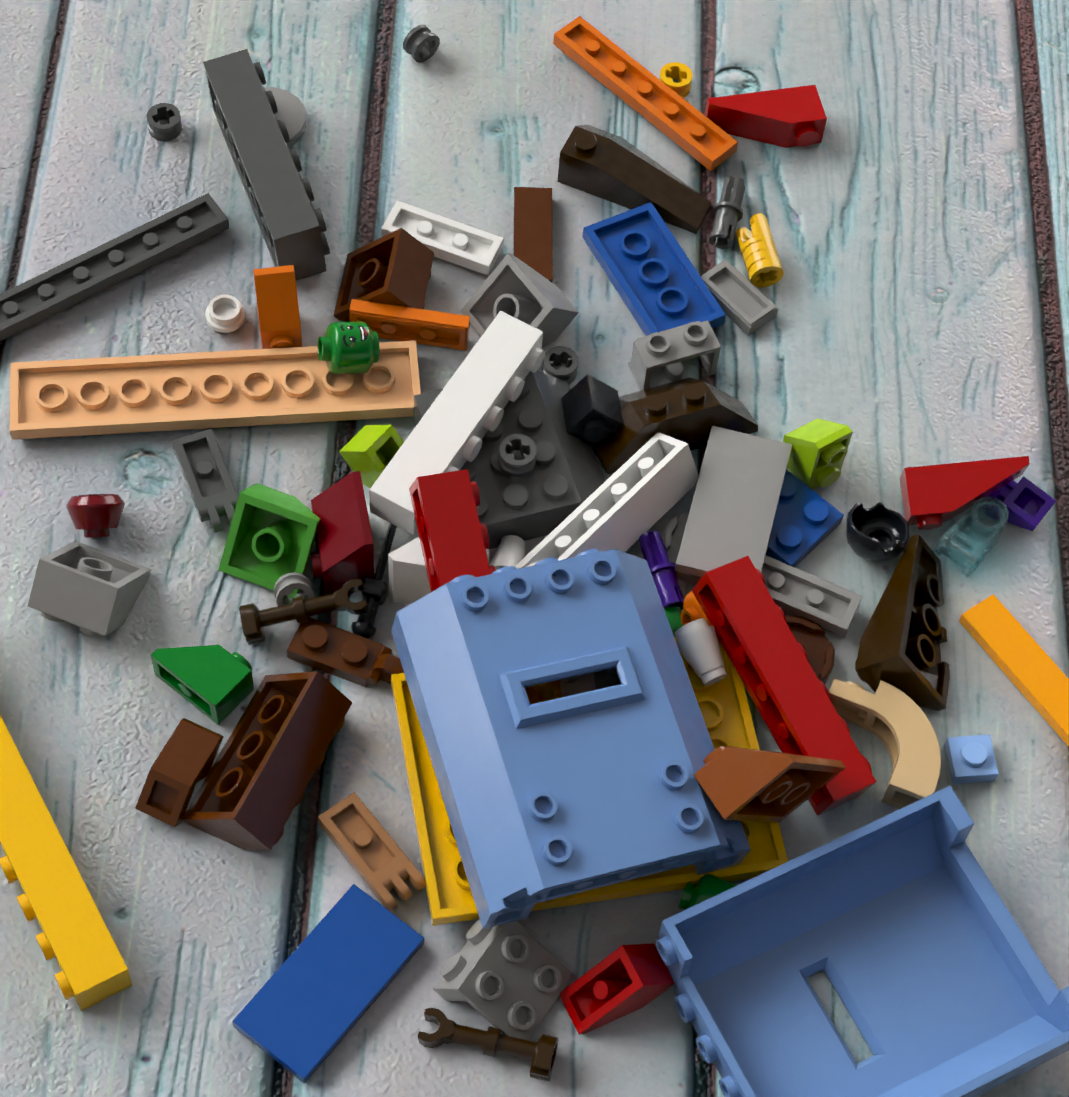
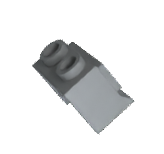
(670, 348)

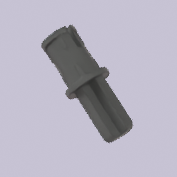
(727, 213)

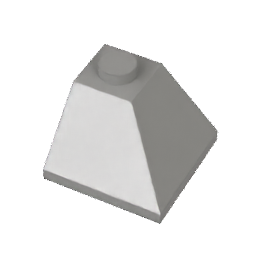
(523, 295)

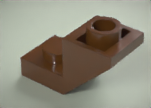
(176, 771)

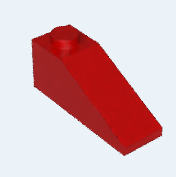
(774, 116)
(945, 490)

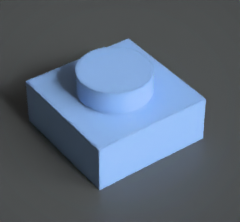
(971, 759)

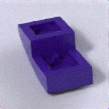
(1024, 502)

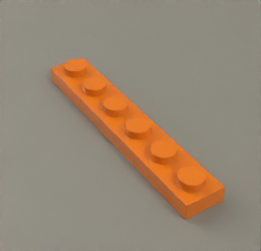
(645, 93)

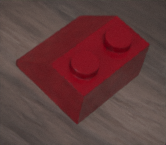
(343, 534)

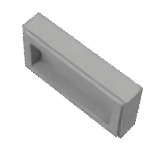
(739, 297)

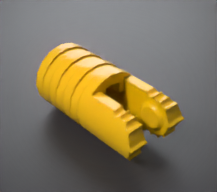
(760, 252)

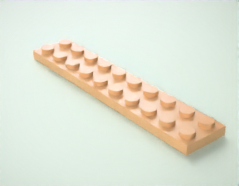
(205, 391)

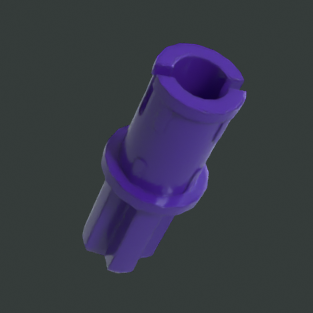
(661, 569)

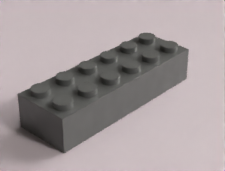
(267, 164)

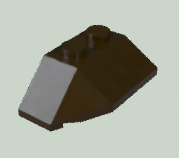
(677, 409)

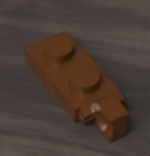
(343, 653)

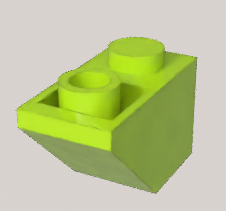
(818, 451)

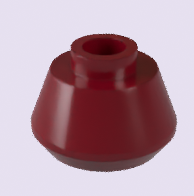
(95, 513)

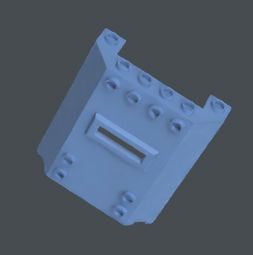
(574, 784)
(908, 944)

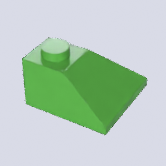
(268, 537)

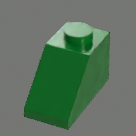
(205, 677)

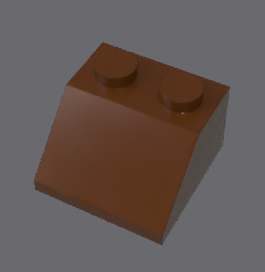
(386, 272)

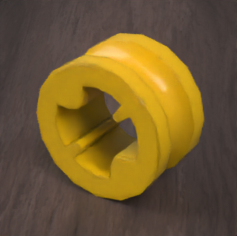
(677, 71)

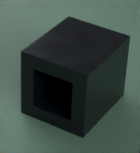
(592, 411)

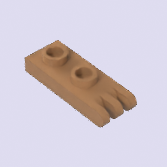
(370, 850)

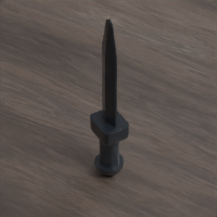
(375, 590)

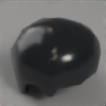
(876, 532)

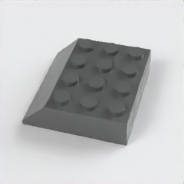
(563, 470)

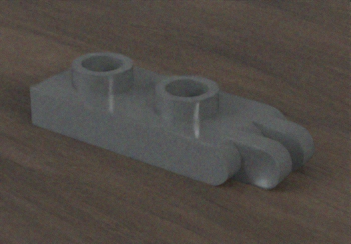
(206, 477)

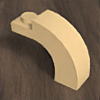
(901, 729)

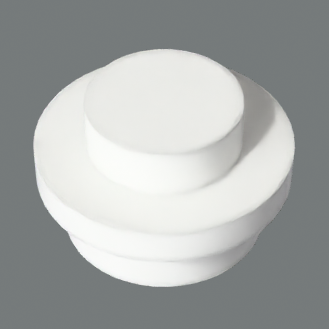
(225, 314)

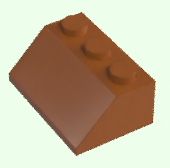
(762, 783)

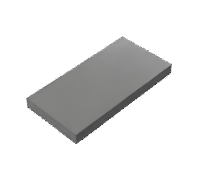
(733, 501)

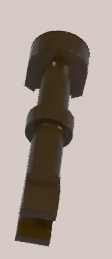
(255, 620)
(492, 1042)

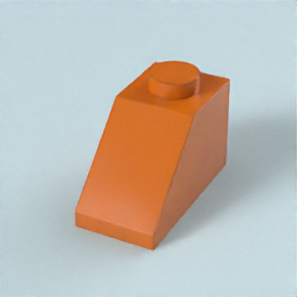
(277, 307)

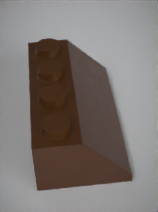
(269, 760)

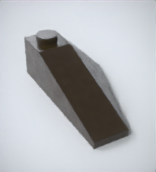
(626, 176)
(906, 631)

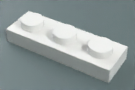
(446, 237)

